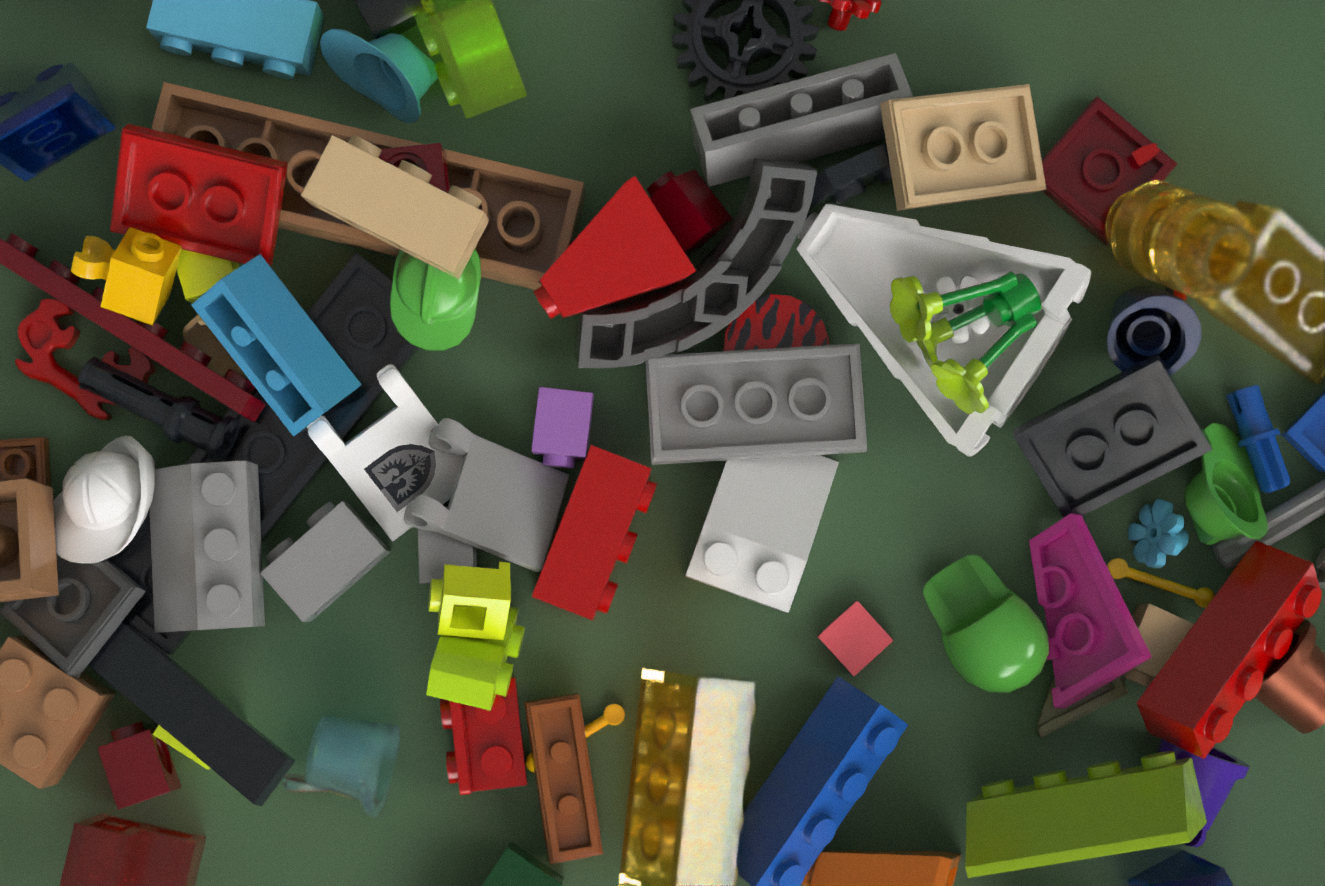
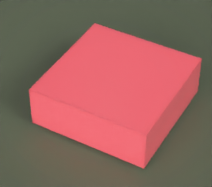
(855, 638)

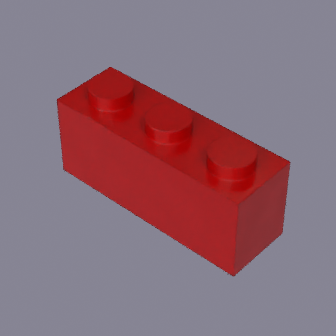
(595, 534)

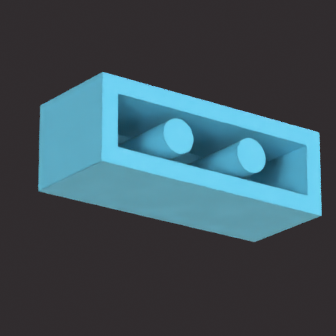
(262, 32)

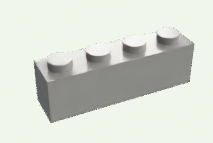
(796, 118)

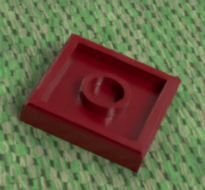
(1096, 166)

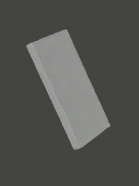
(756, 404)

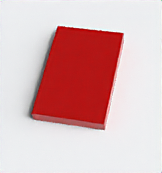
(198, 194)

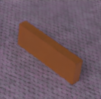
(563, 777)

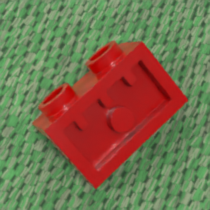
(486, 744)

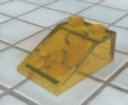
(1283, 294)

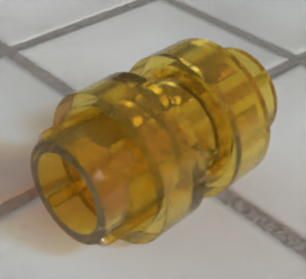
(1180, 239)

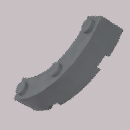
(718, 289)

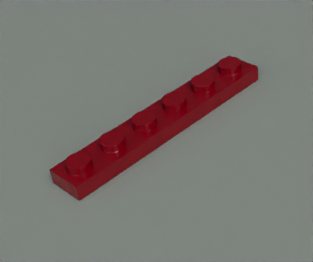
(186, 362)

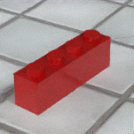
(1230, 649)

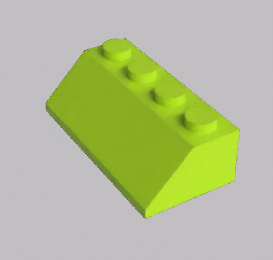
(1083, 815)

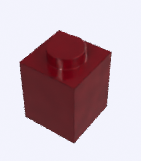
(688, 208)

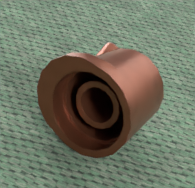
(1297, 682)

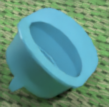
(383, 70)

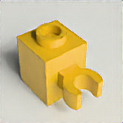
(136, 273)

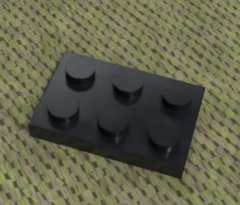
(1112, 438)

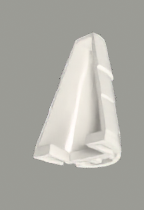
(864, 251)

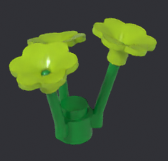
(1010, 303)

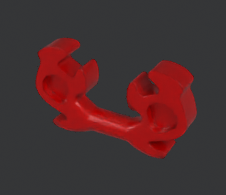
(43, 335)

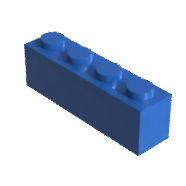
(815, 786)

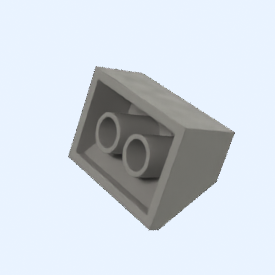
(207, 547)

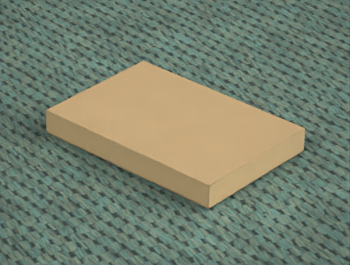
(962, 146)

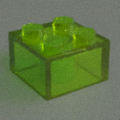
(475, 54)

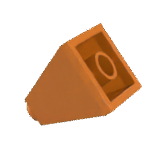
(883, 868)

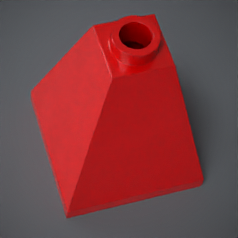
(614, 257)

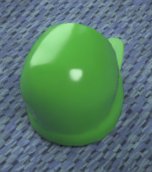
(986, 627)

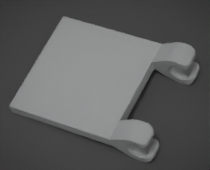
(498, 499)

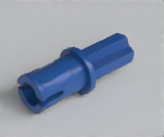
(1259, 438)

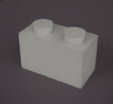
(324, 560)

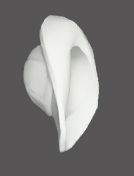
(104, 501)

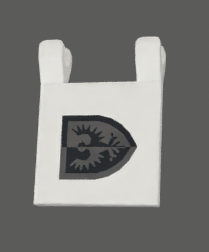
(391, 457)

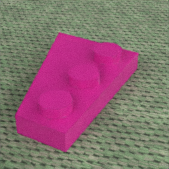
(1084, 612)

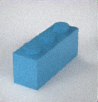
(276, 344)

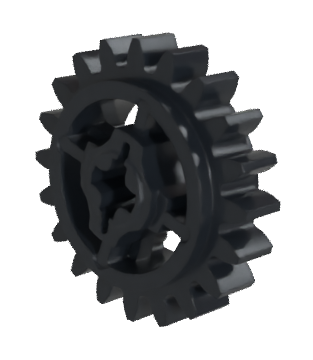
(762, 45)

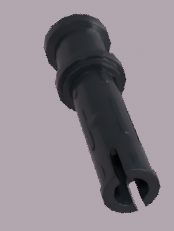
(180, 418)

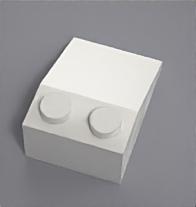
(762, 527)

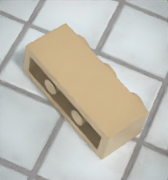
(397, 204)

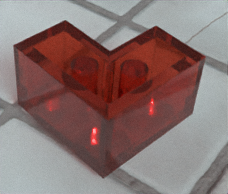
(130, 853)

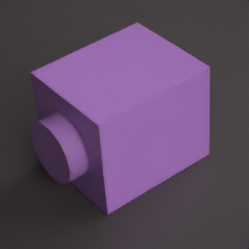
(562, 426)

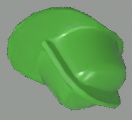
(432, 305)
(1225, 491)

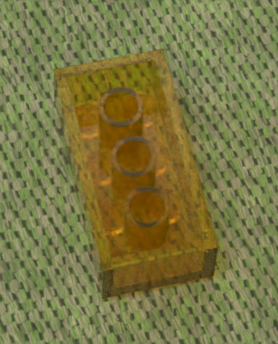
(687, 780)

